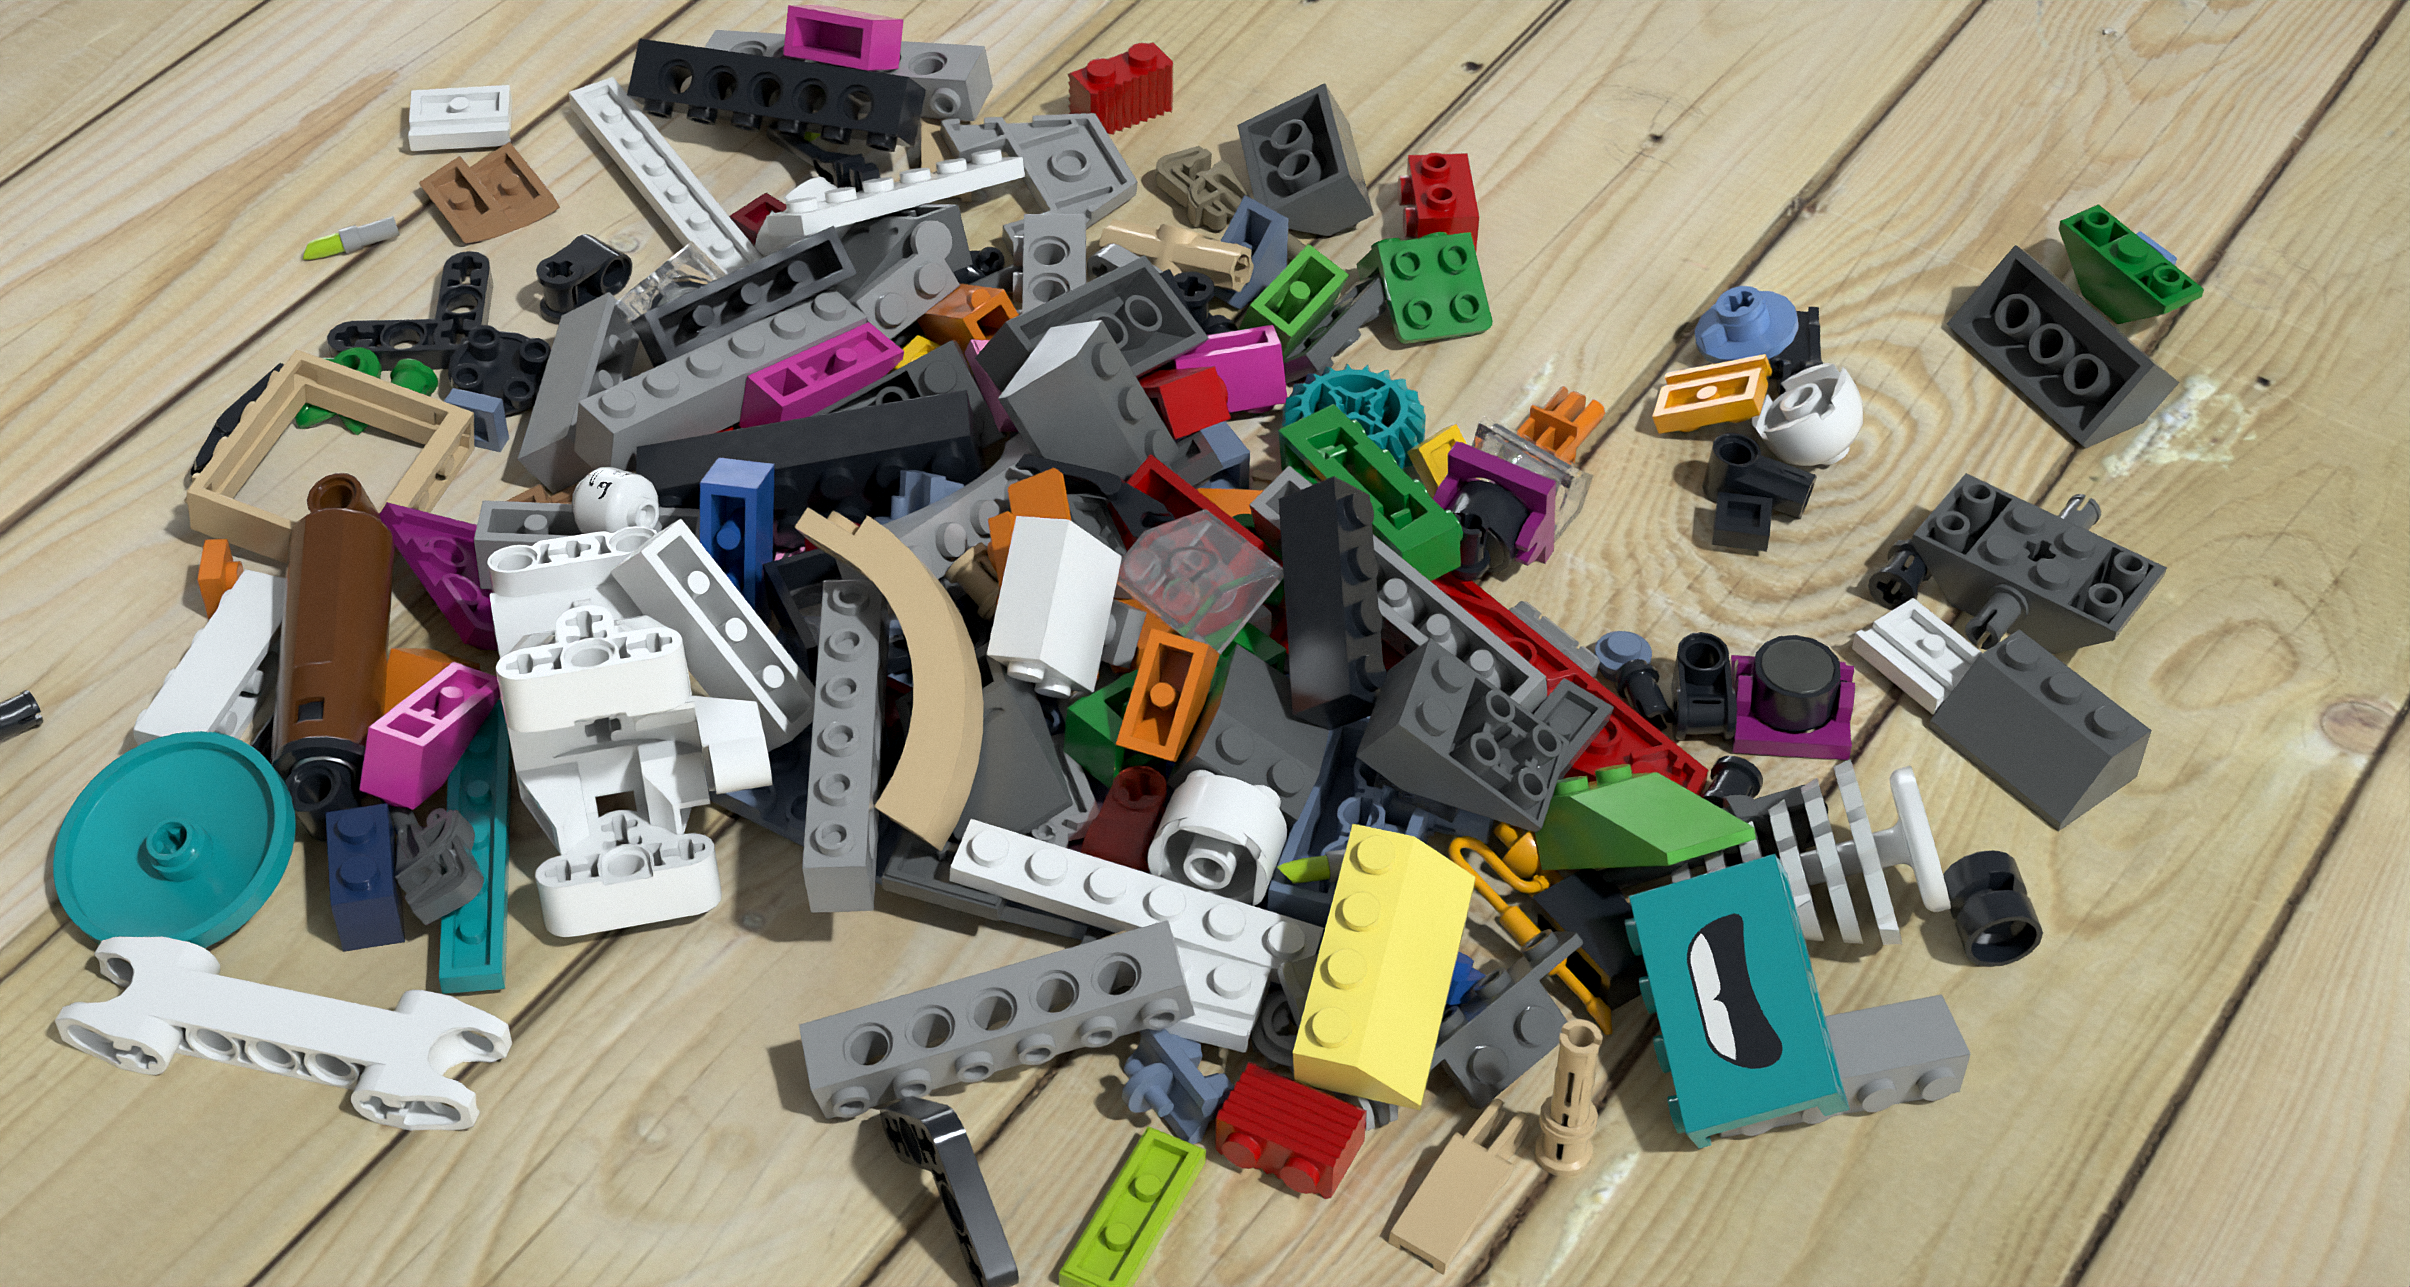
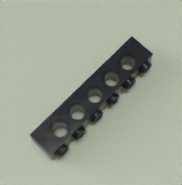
(664, 66)

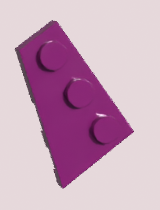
(446, 564)

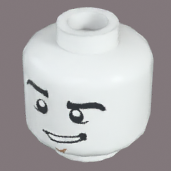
(613, 501)

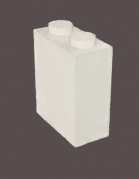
(1054, 606)

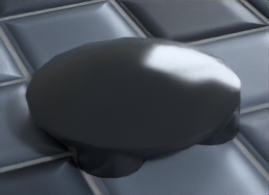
(500, 366)

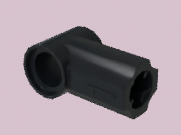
(1740, 469)

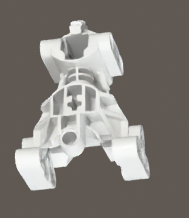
(608, 708)

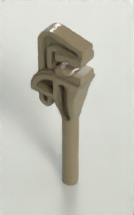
(1212, 195)

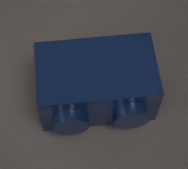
(362, 879)

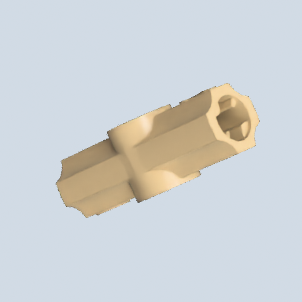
(1183, 251)

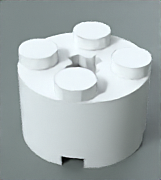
(1220, 837)

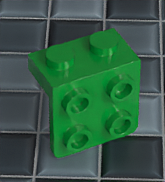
(1430, 286)

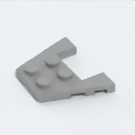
(1065, 160)

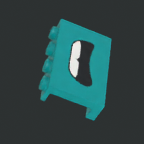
(1734, 1000)

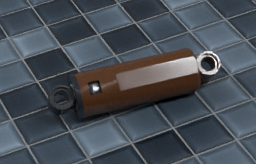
(332, 649)

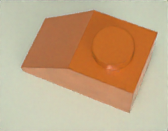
(1167, 695)

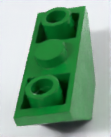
(2122, 270)

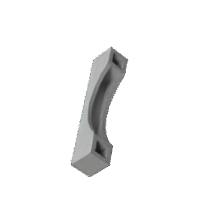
(959, 521)

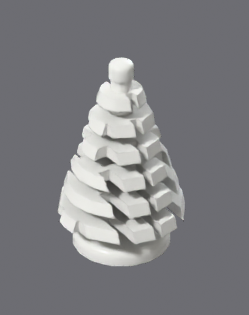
(1868, 852)

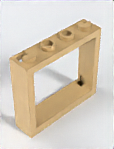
(305, 378)

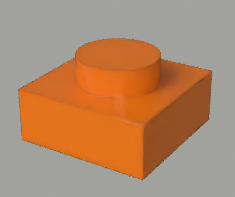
(217, 573)

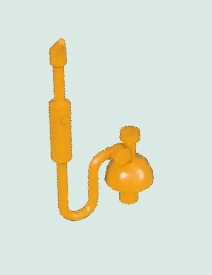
(1524, 862)

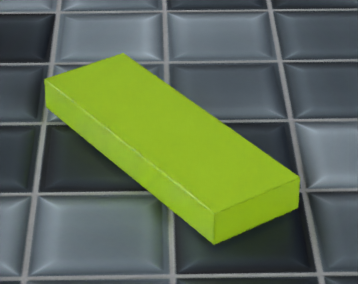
(1134, 1213)

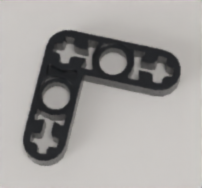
(434, 336)
(936, 1141)

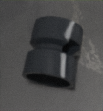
(1992, 908)

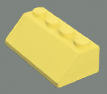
(1383, 969)

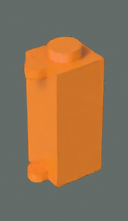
(967, 315)

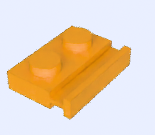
(1712, 394)

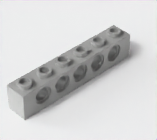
(952, 74)
(1050, 257)
(1419, 610)
(846, 748)
(966, 1008)

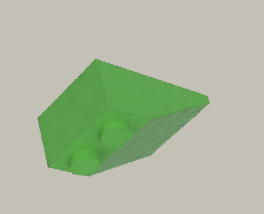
(1632, 822)

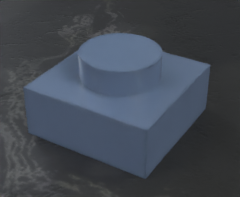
(489, 418)

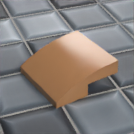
(489, 196)

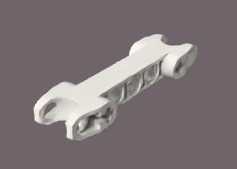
(383, 1055)

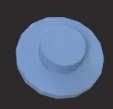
(1746, 325)

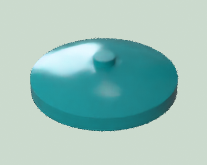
(175, 841)

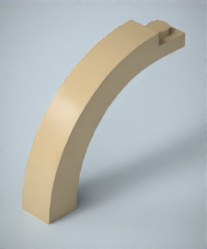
(947, 690)

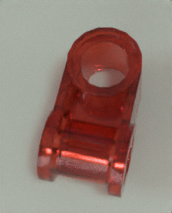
(1128, 819)

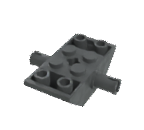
(2032, 568)

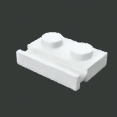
(460, 117)
(1917, 653)
(1224, 997)

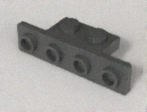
(1506, 1023)

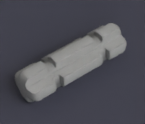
(1557, 637)

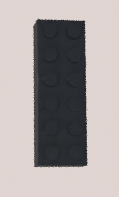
(829, 460)

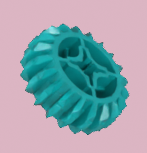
(1370, 400)

